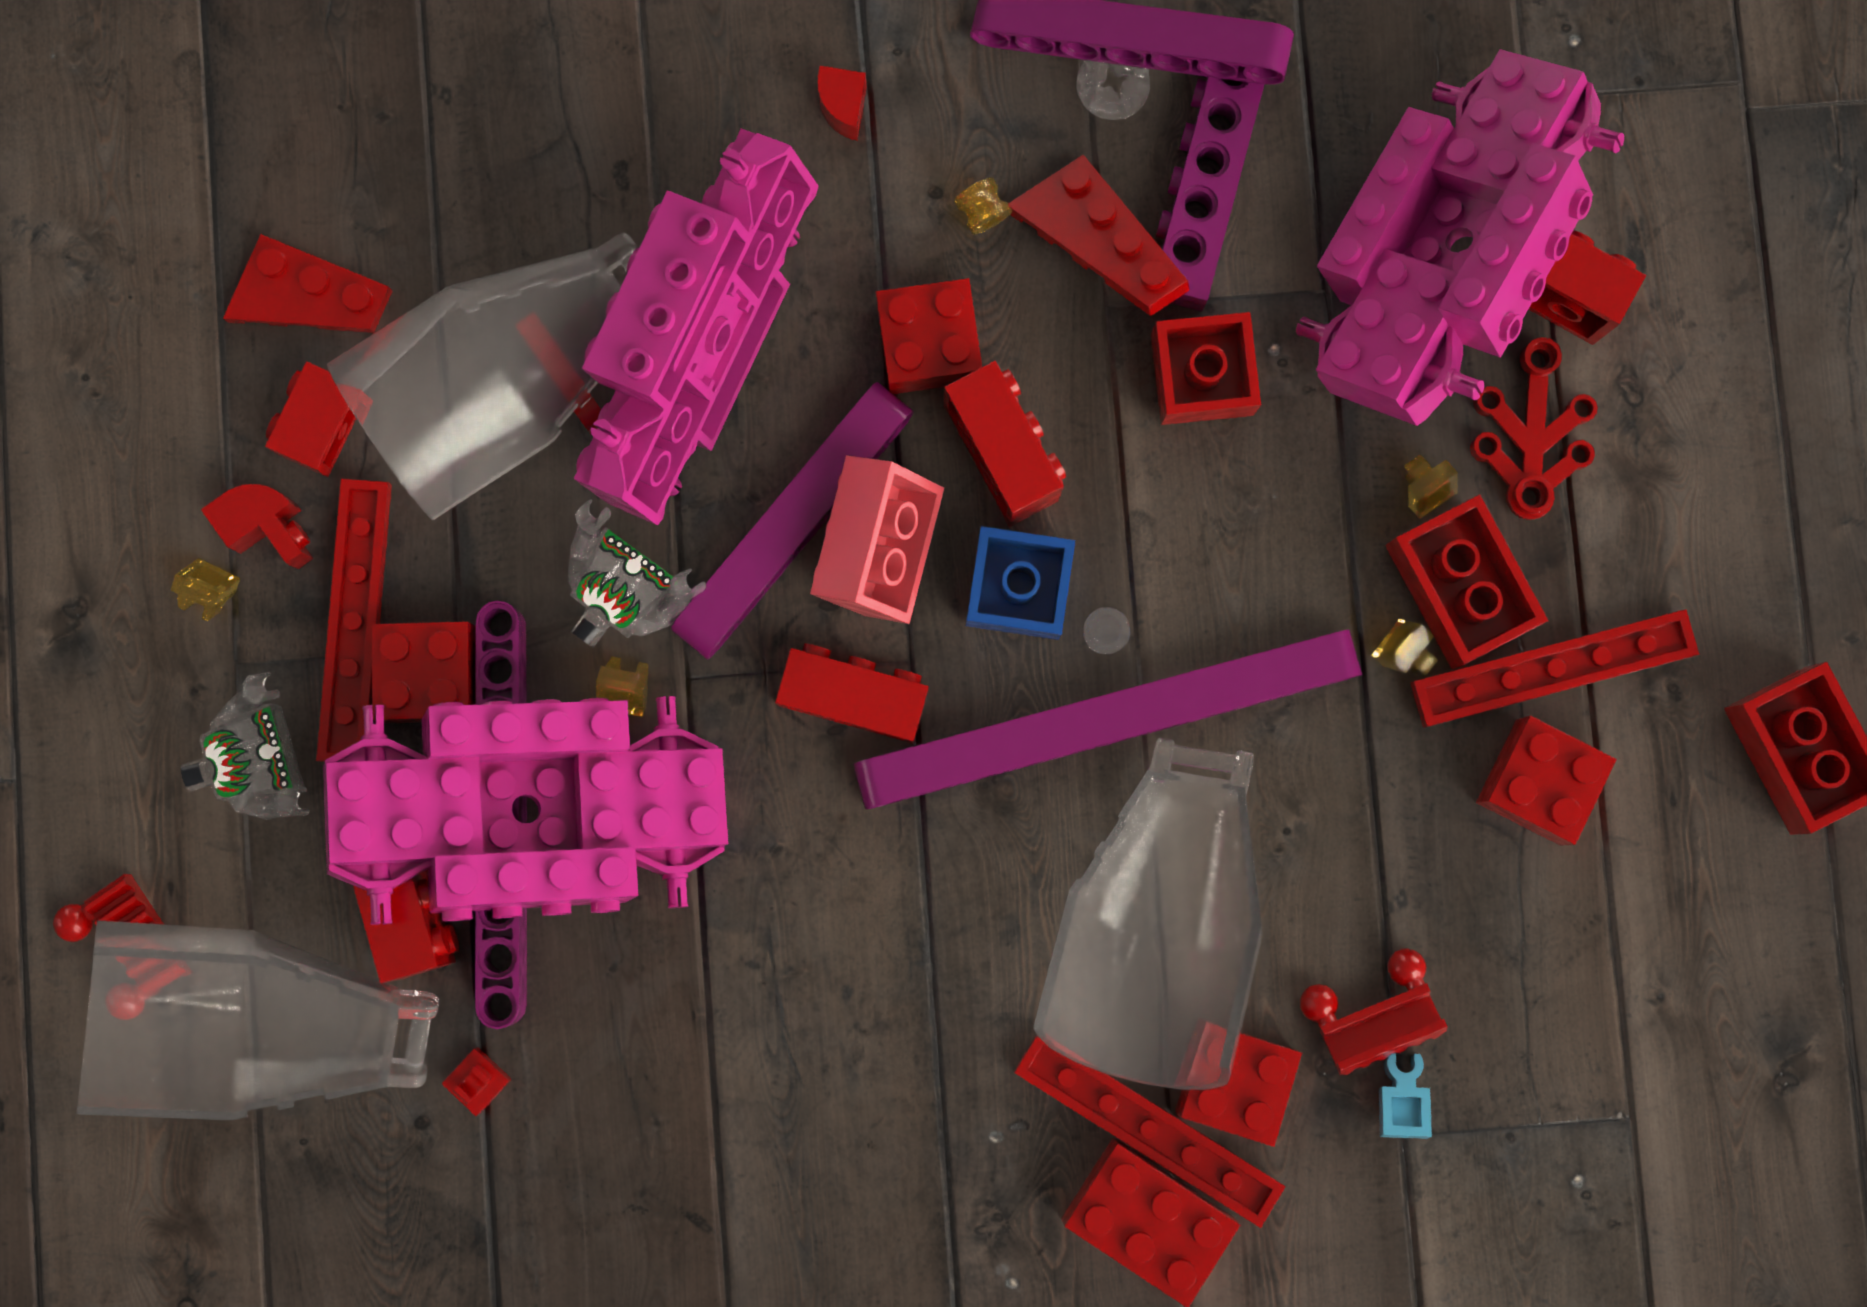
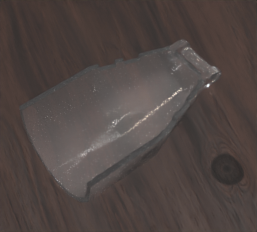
(480, 372)
(1162, 931)
(235, 1025)

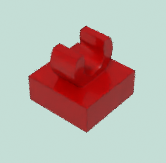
(476, 1081)

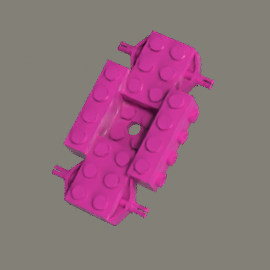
(1496, 177)
(691, 322)
(595, 794)

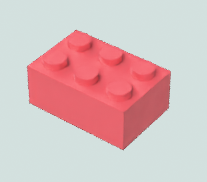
(877, 539)

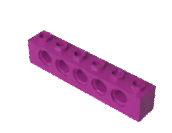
(1215, 190)

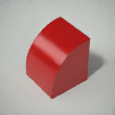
(842, 99)

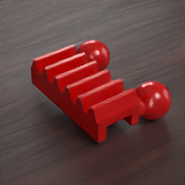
(116, 902)
(1380, 1028)

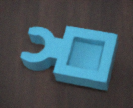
(1404, 1107)

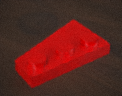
(302, 290)

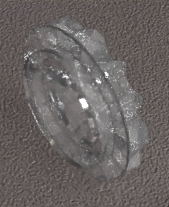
(1103, 100)

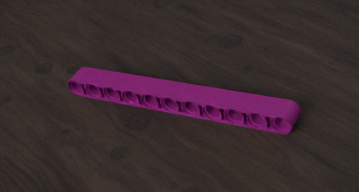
(1107, 719)

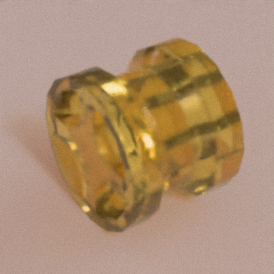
(982, 206)

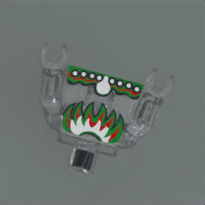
(620, 583)
(249, 756)

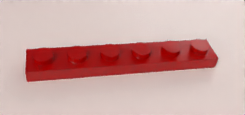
(352, 611)
(1554, 668)
(1152, 1132)

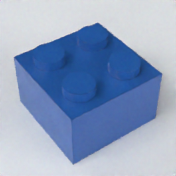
(1020, 583)

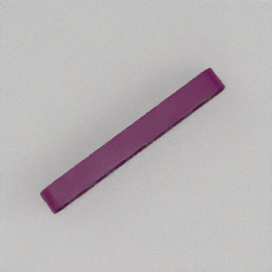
(488, 930)

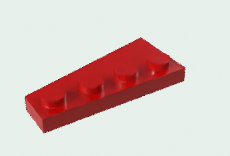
(1101, 234)

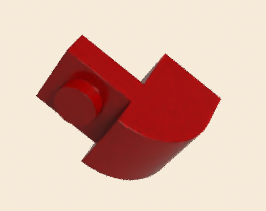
(257, 511)

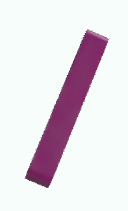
(1138, 37)
(788, 523)

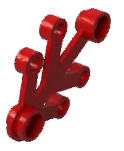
(1533, 437)

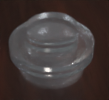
(1106, 631)

